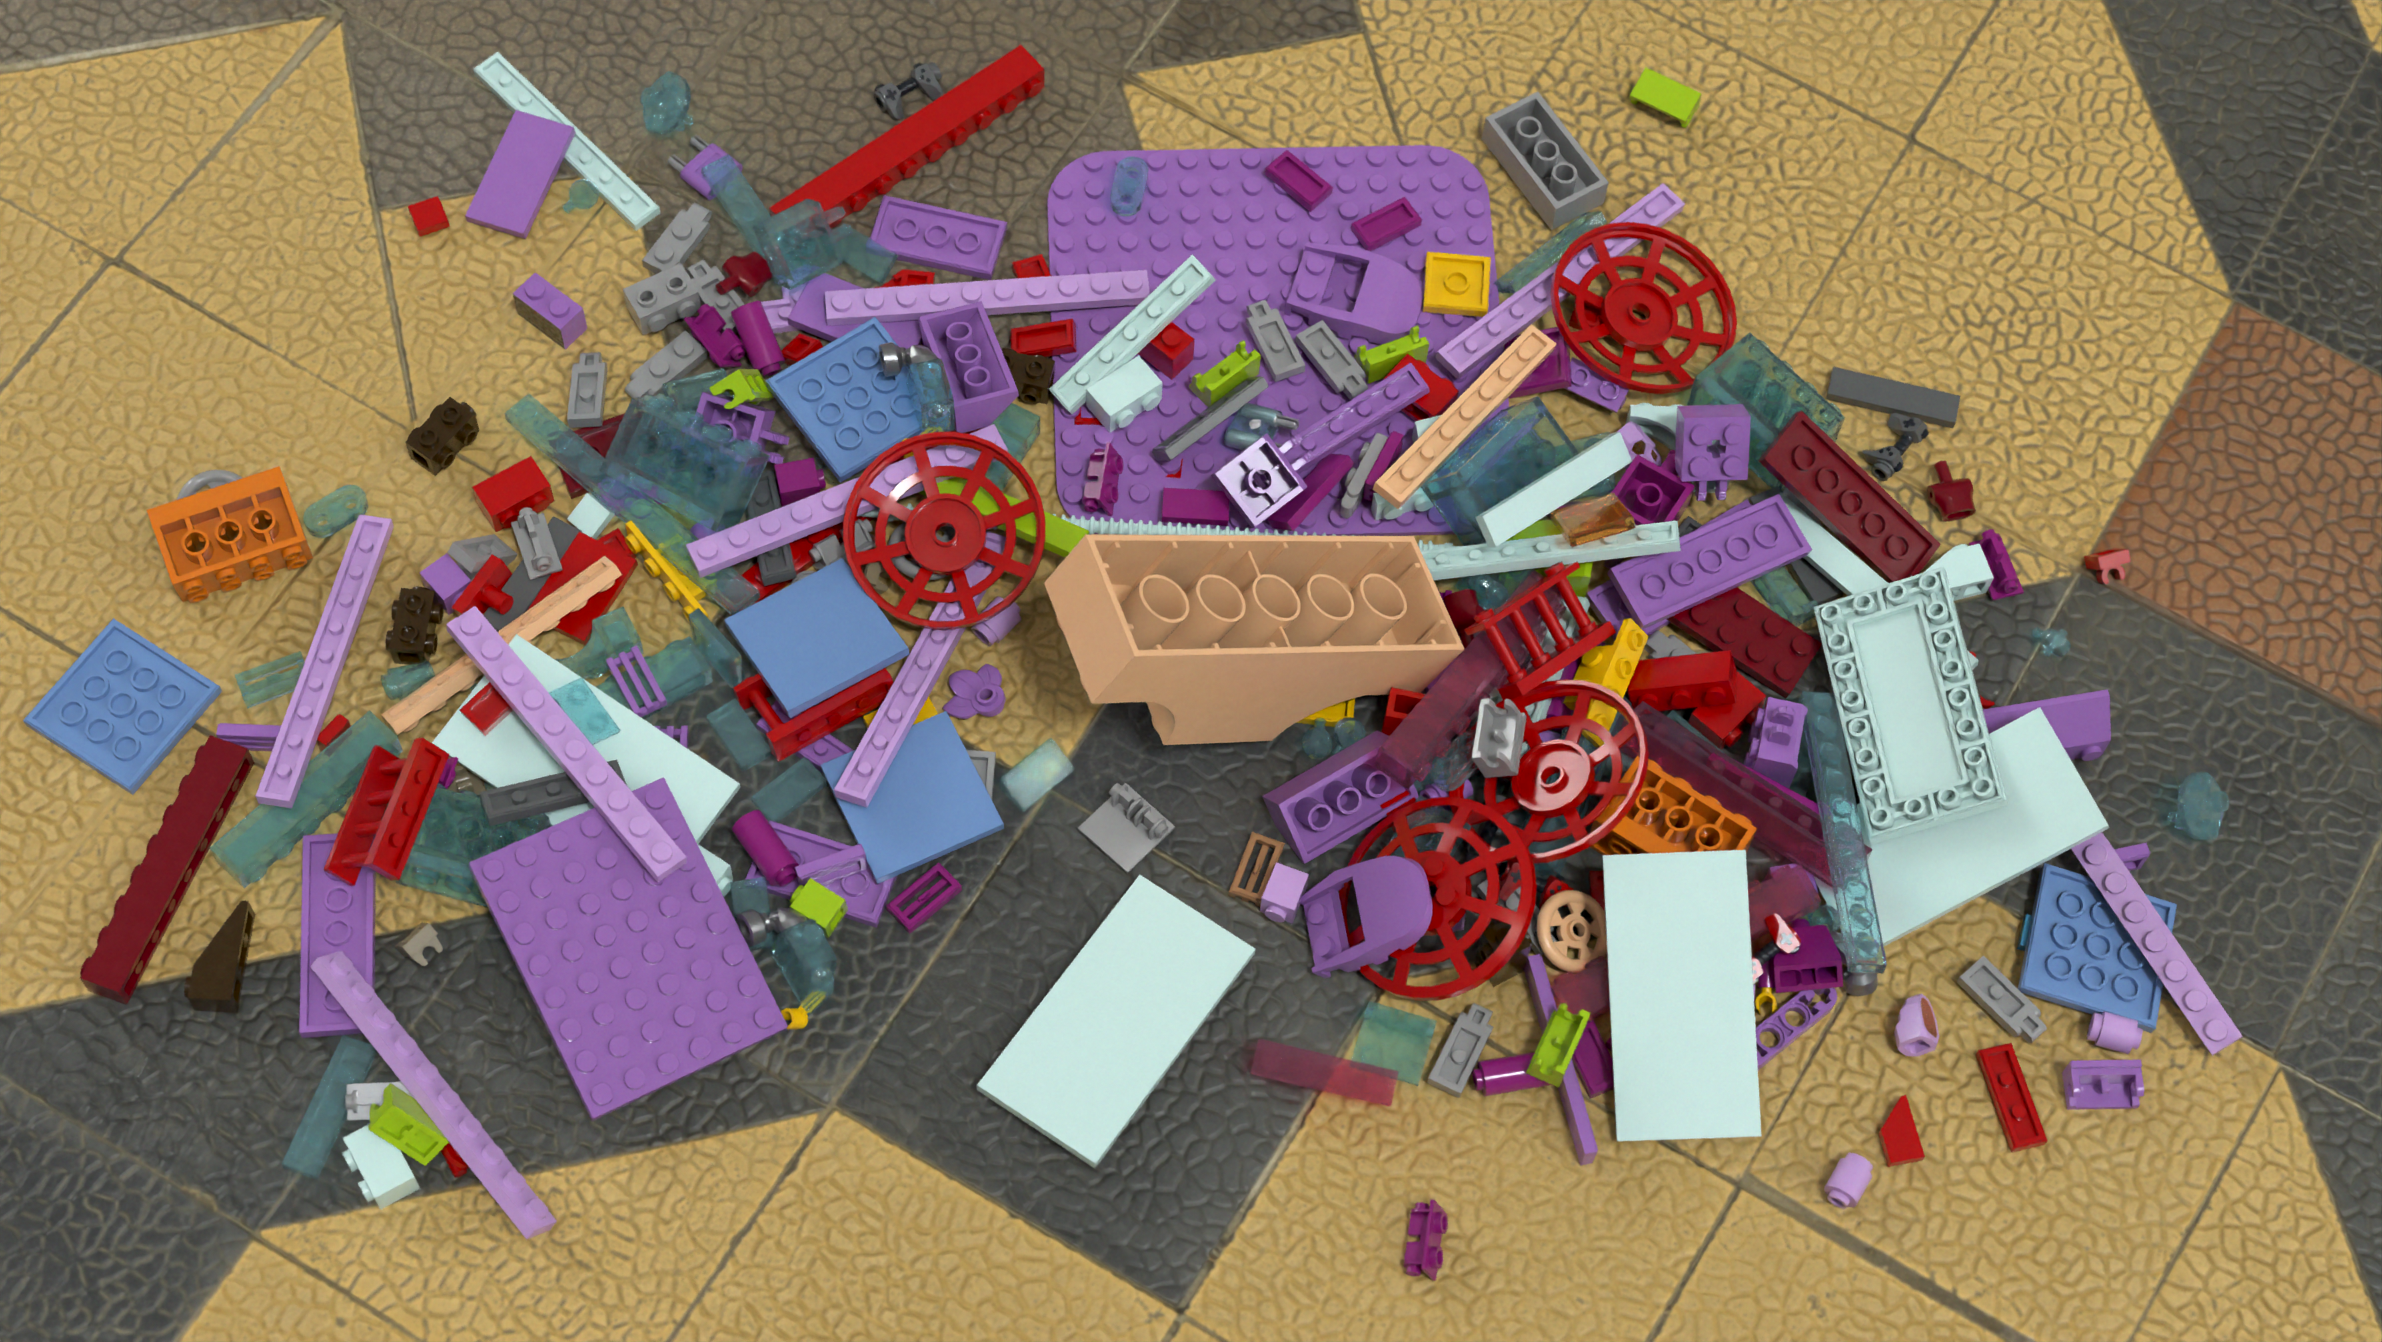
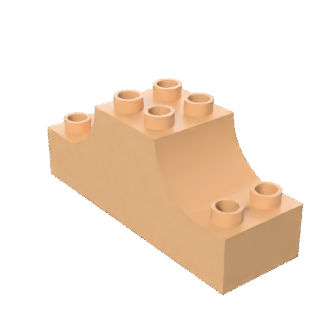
(1248, 628)

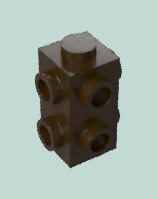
(1031, 375)
(443, 435)
(414, 626)
(1490, 941)

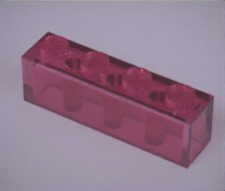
(1324, 1072)

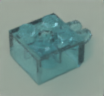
(796, 261)

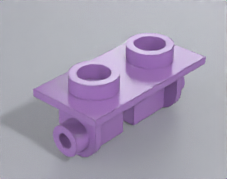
(1596, 388)

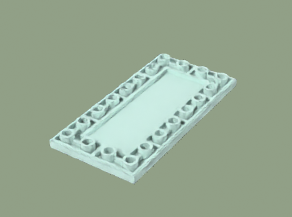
(1909, 706)
(643, 752)
(1956, 862)
(1681, 996)
(1116, 1021)

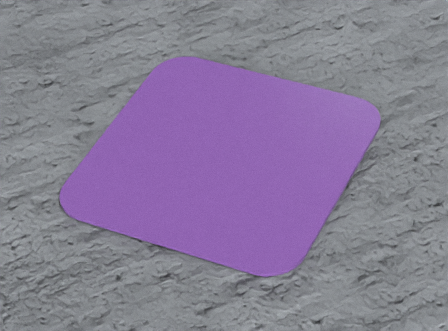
(1252, 245)

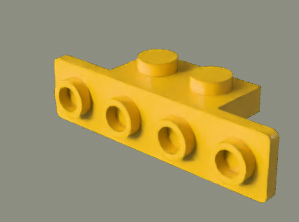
(676, 584)
(1612, 668)

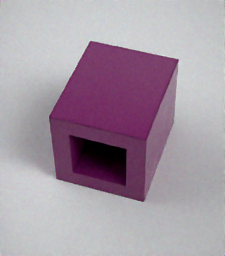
(798, 480)

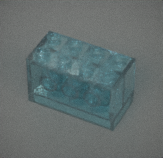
(1768, 391)
(685, 461)
(1496, 463)
(453, 836)

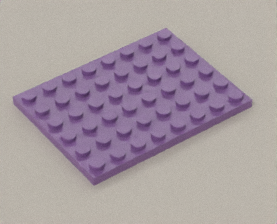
(626, 968)

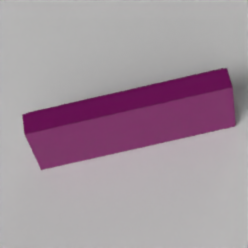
(1319, 483)

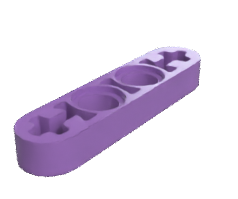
(1785, 1032)

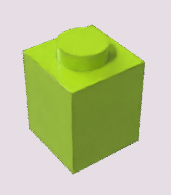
(819, 904)

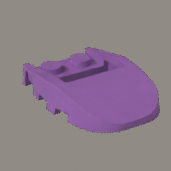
(1385, 304)
(1392, 908)

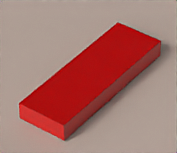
(2011, 1097)

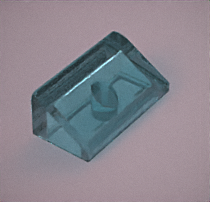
(1036, 775)

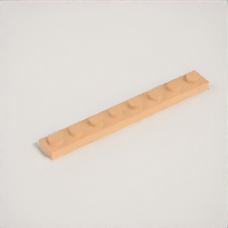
(1464, 417)
(539, 618)

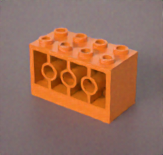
(230, 535)
(1671, 819)

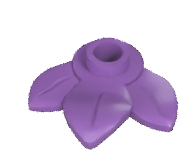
(972, 690)

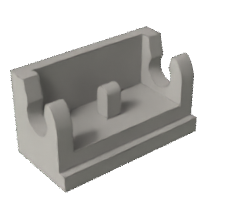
(1498, 739)

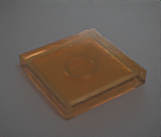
(1592, 519)

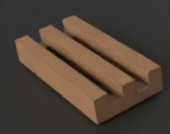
(1247, 894)

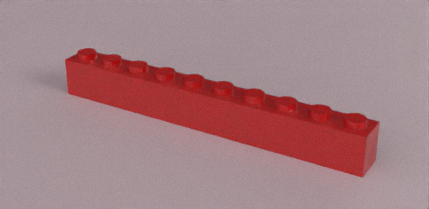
(923, 136)

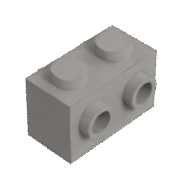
(662, 299)

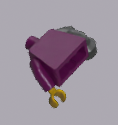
(1812, 967)

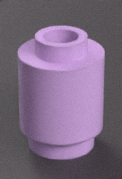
(998, 627)
(2114, 1032)
(1848, 1181)

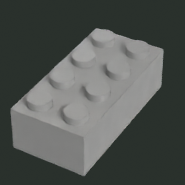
(1544, 160)

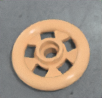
(1550, 917)

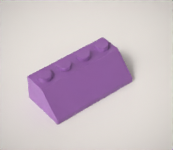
(972, 362)
(2077, 720)
(1334, 799)

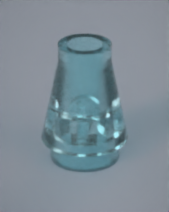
(404, 680)

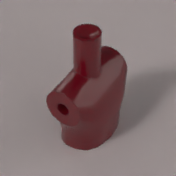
(745, 272)
(1951, 496)
(1462, 608)

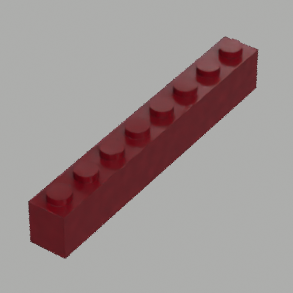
(166, 870)

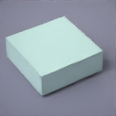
(590, 516)

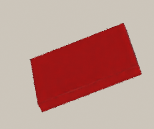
(579, 556)

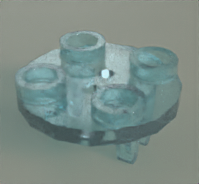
(667, 104)
(2200, 806)

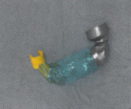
(926, 384)
(800, 954)

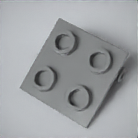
(1126, 827)

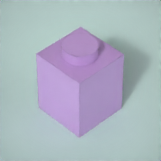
(1283, 893)

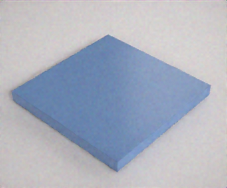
(847, 401)
(816, 637)
(122, 706)
(923, 804)
(2083, 953)

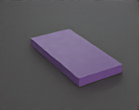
(520, 174)
(939, 237)
(810, 314)
(862, 893)

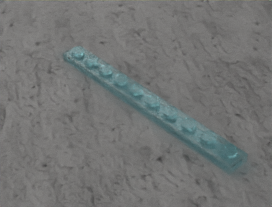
(654, 522)
(1842, 835)

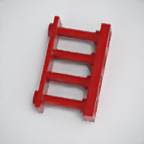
(1566, 648)
(817, 720)
(402, 816)

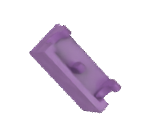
(2103, 1084)

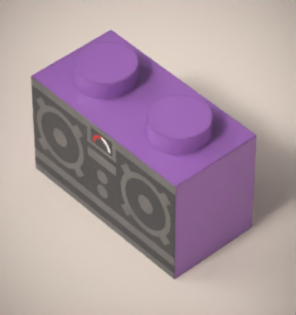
(550, 311)

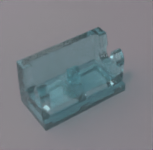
(1785, 596)

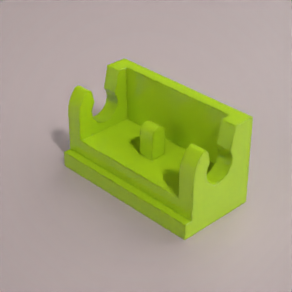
(1666, 96)
(1383, 358)
(1226, 375)
(745, 385)
(1558, 1045)
(406, 1125)

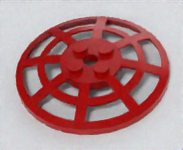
(1644, 297)
(941, 511)
(1575, 770)
(1452, 897)

